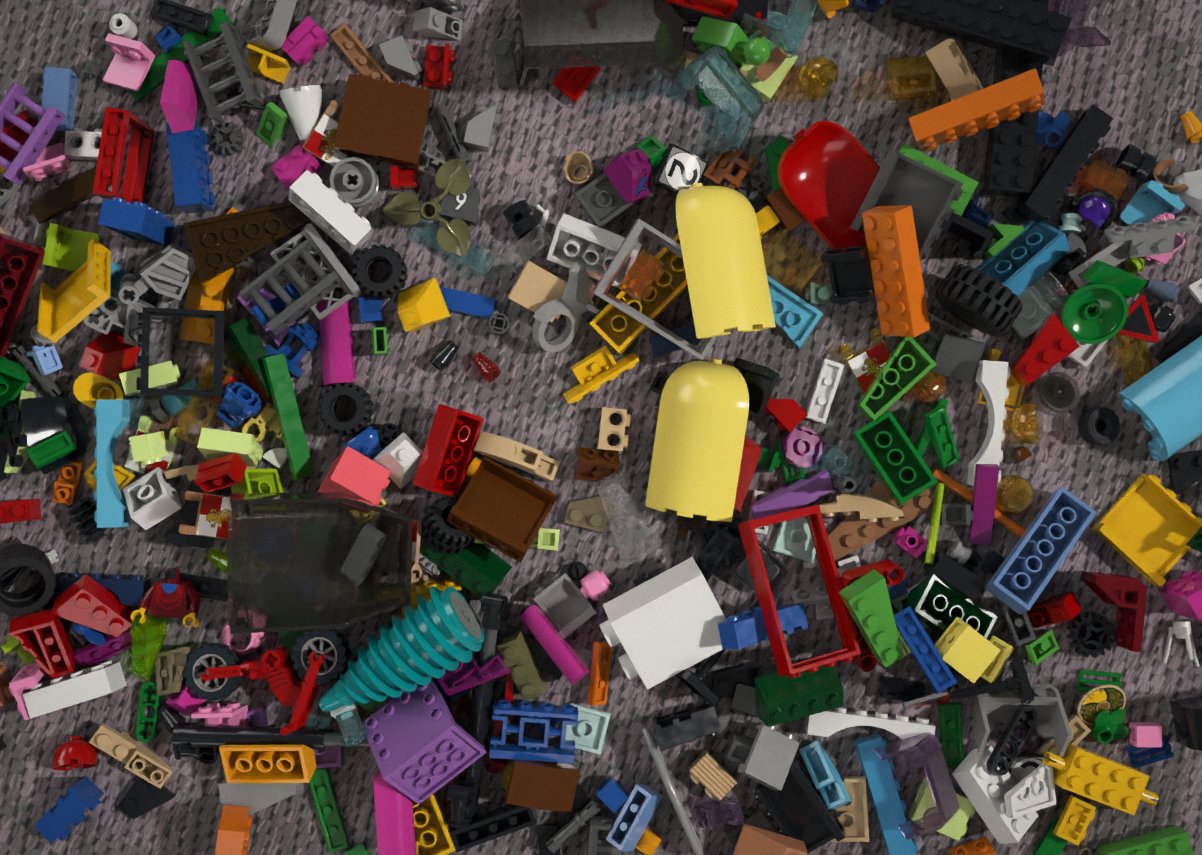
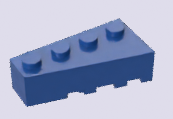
(750, 626)

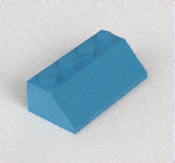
(1027, 256)

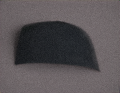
(46, 418)

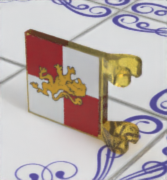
(868, 362)

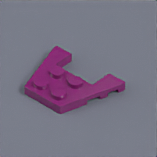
(471, 674)

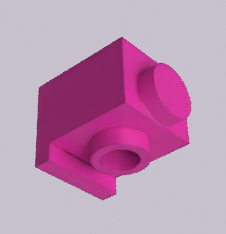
(902, 536)

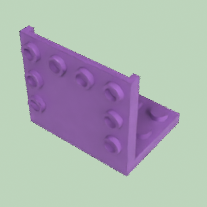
(419, 742)

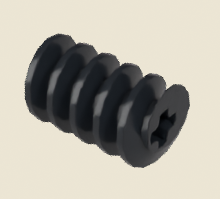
(84, 515)

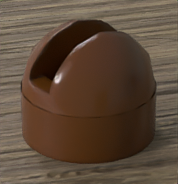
(1021, 453)

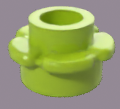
(1137, 263)

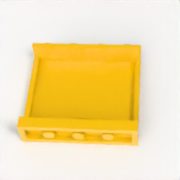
(75, 296)
(1149, 528)

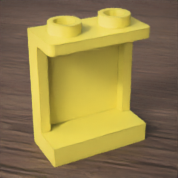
(966, 649)

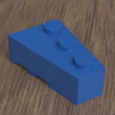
(69, 810)

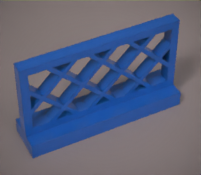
(924, 650)

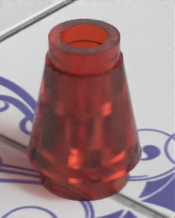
(487, 368)

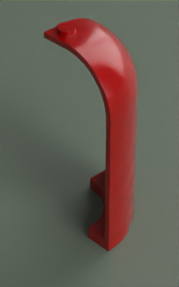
(827, 180)

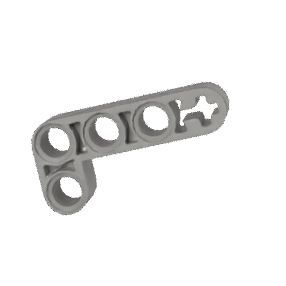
(273, 26)

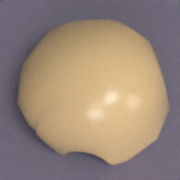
(578, 160)

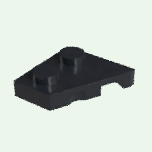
(143, 798)

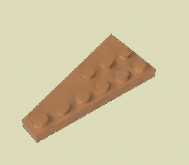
(855, 532)

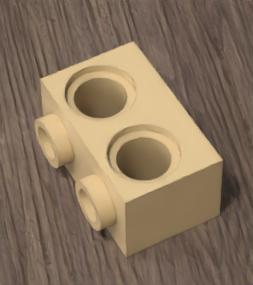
(607, 429)

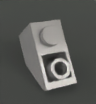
(437, 24)
(399, 58)
(481, 129)

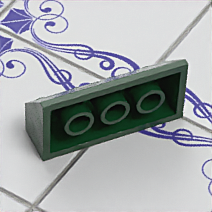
(474, 567)
(939, 603)
(790, 699)

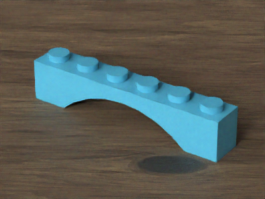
(111, 419)

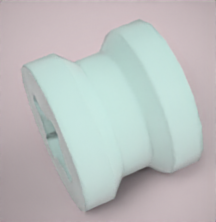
(1071, 223)

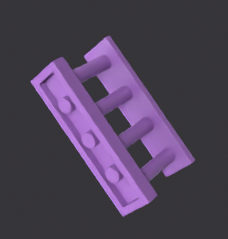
(39, 135)

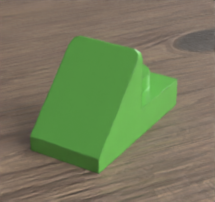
(272, 124)
(1004, 234)
(1040, 648)

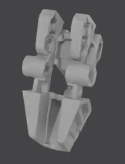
(165, 272)

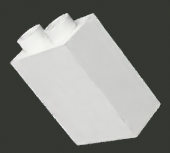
(665, 624)

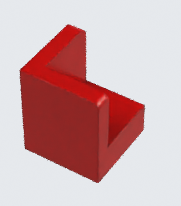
(403, 178)

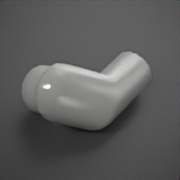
(40, 231)

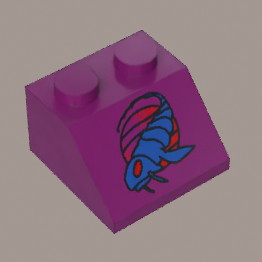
(631, 175)

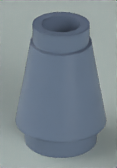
(1163, 290)

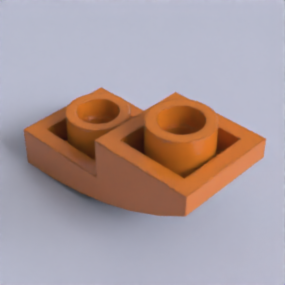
(68, 484)

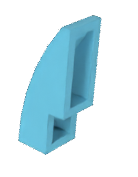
(825, 775)

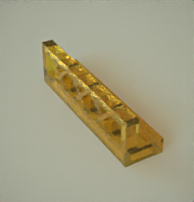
(1133, 358)
(196, 403)

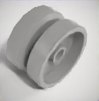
(352, 170)

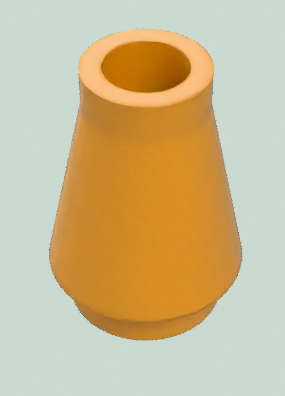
(1192, 127)

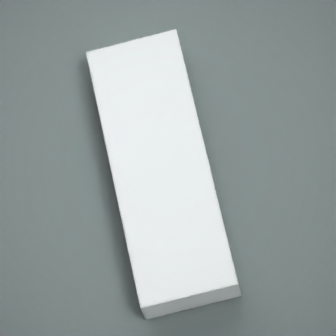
(824, 391)

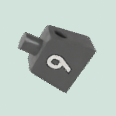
(462, 206)

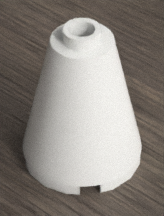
(303, 108)

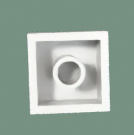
(151, 498)

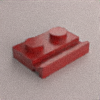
(575, 80)

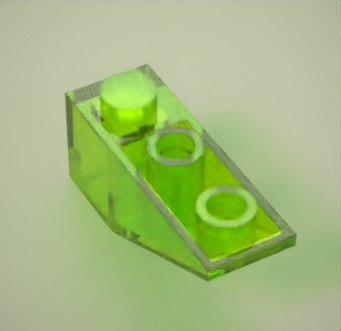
(146, 644)

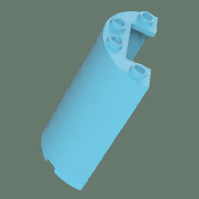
(1170, 401)

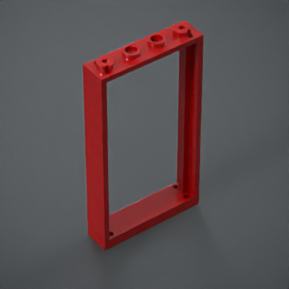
(766, 599)

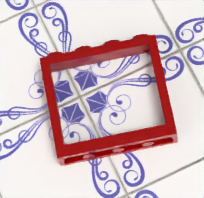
(111, 156)

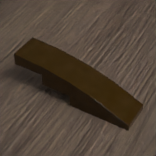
(64, 197)

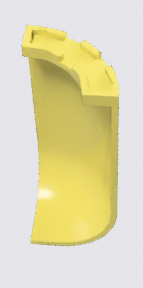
(723, 261)
(699, 441)

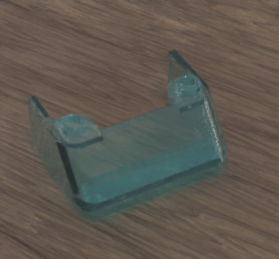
(782, 29)
(727, 90)

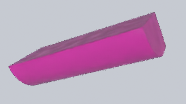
(179, 96)
(337, 345)
(554, 645)
(393, 819)

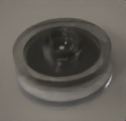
(1056, 394)

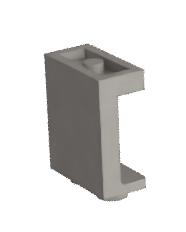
(564, 604)
(770, 757)

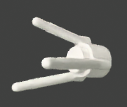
(1182, 630)

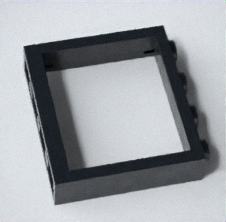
(144, 342)

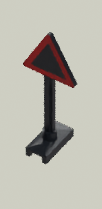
(1139, 320)
(1018, 681)

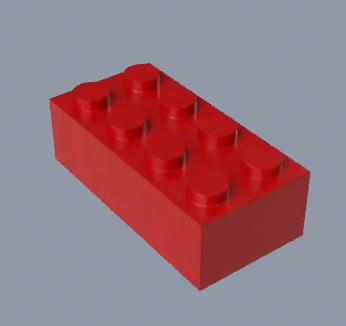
(448, 451)

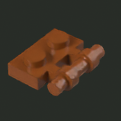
(725, 164)

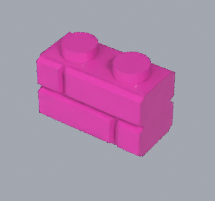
(304, 42)

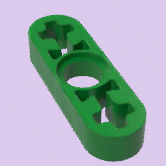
(152, 727)

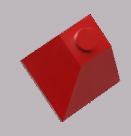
(109, 356)

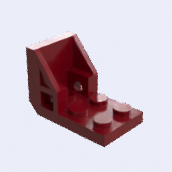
(1127, 594)

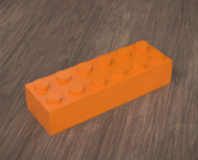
(978, 111)
(896, 270)

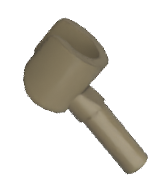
(1083, 846)

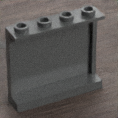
(915, 184)

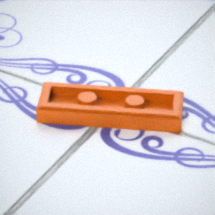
(599, 673)

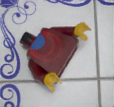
(170, 599)

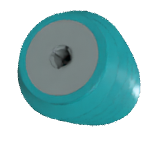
(410, 651)

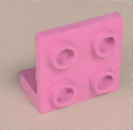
(129, 63)
(49, 162)
(25, 679)
(223, 715)

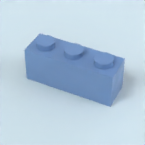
(60, 93)
(634, 817)

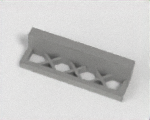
(1112, 255)

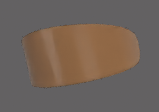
(776, 58)
(1162, 166)

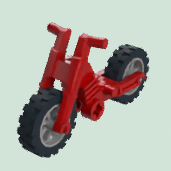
(274, 668)

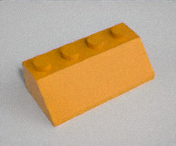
(209, 296)
(268, 763)

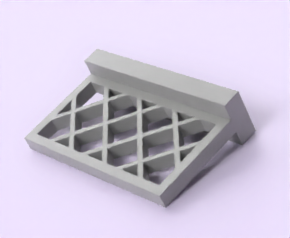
(327, 258)

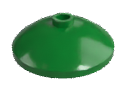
(1100, 323)

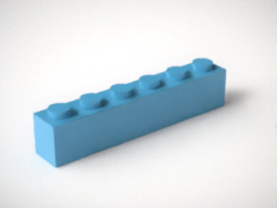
(884, 795)

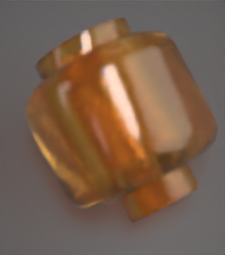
(930, 387)

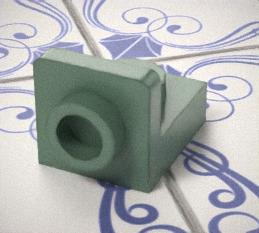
(818, 294)

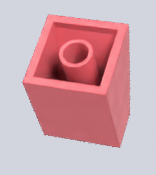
(356, 476)

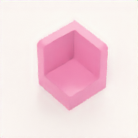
(1145, 734)

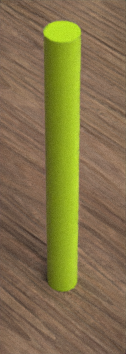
(934, 525)

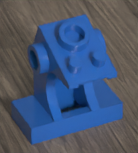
(306, 335)

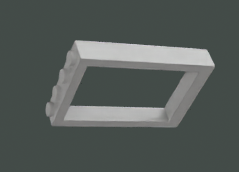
(601, 290)

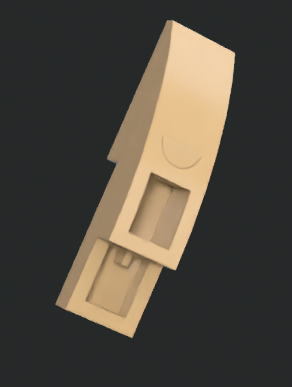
(516, 454)
(868, 506)
(133, 754)

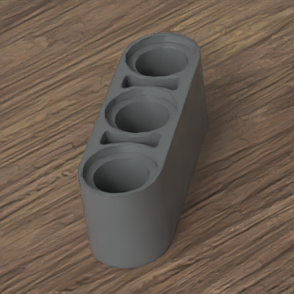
(363, 554)

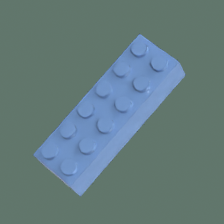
(1040, 550)

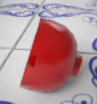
(74, 754)

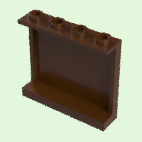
(383, 120)
(502, 509)

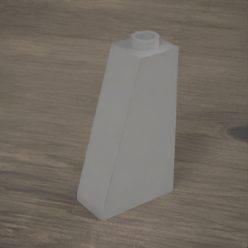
(255, 795)

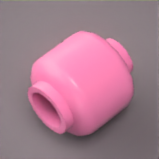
(595, 585)

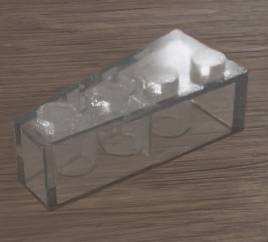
(629, 528)

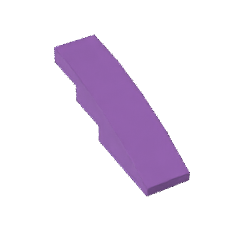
(794, 496)

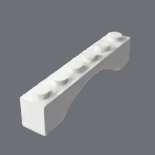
(992, 380)
(837, 719)

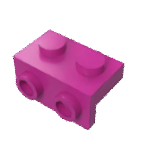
(294, 164)

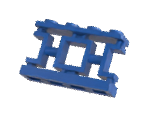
(533, 748)

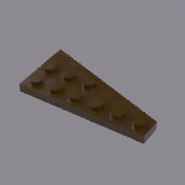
(231, 238)

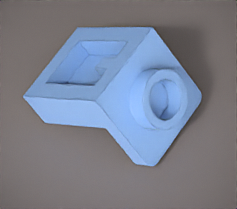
(45, 358)

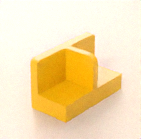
(268, 64)

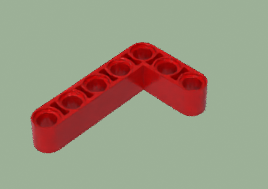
(884, 568)

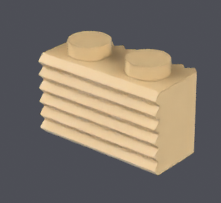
(711, 775)

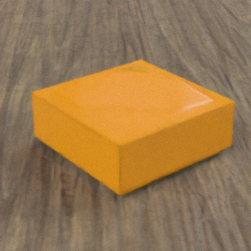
(648, 842)

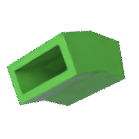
(374, 341)

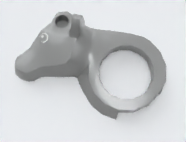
(573, 304)

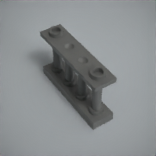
(242, 74)
(294, 308)

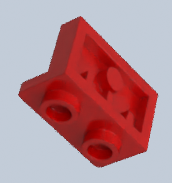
(437, 66)

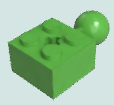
(732, 40)

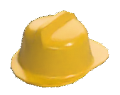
(95, 387)

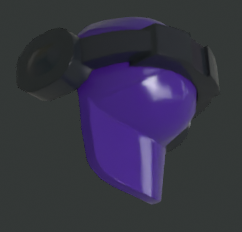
(1095, 207)

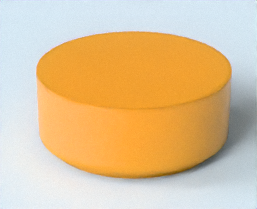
(473, 467)

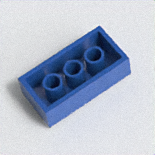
(190, 170)
(136, 221)

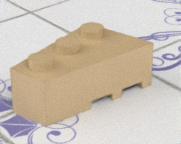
(954, 68)

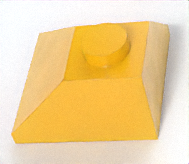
(422, 306)

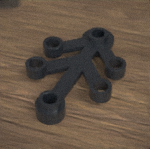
(8, 416)

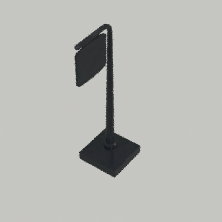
(696, 680)

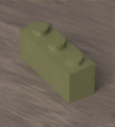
(522, 665)

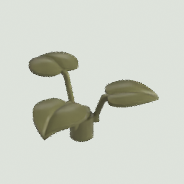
(405, 209)

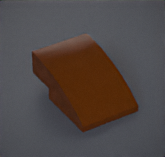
(542, 785)

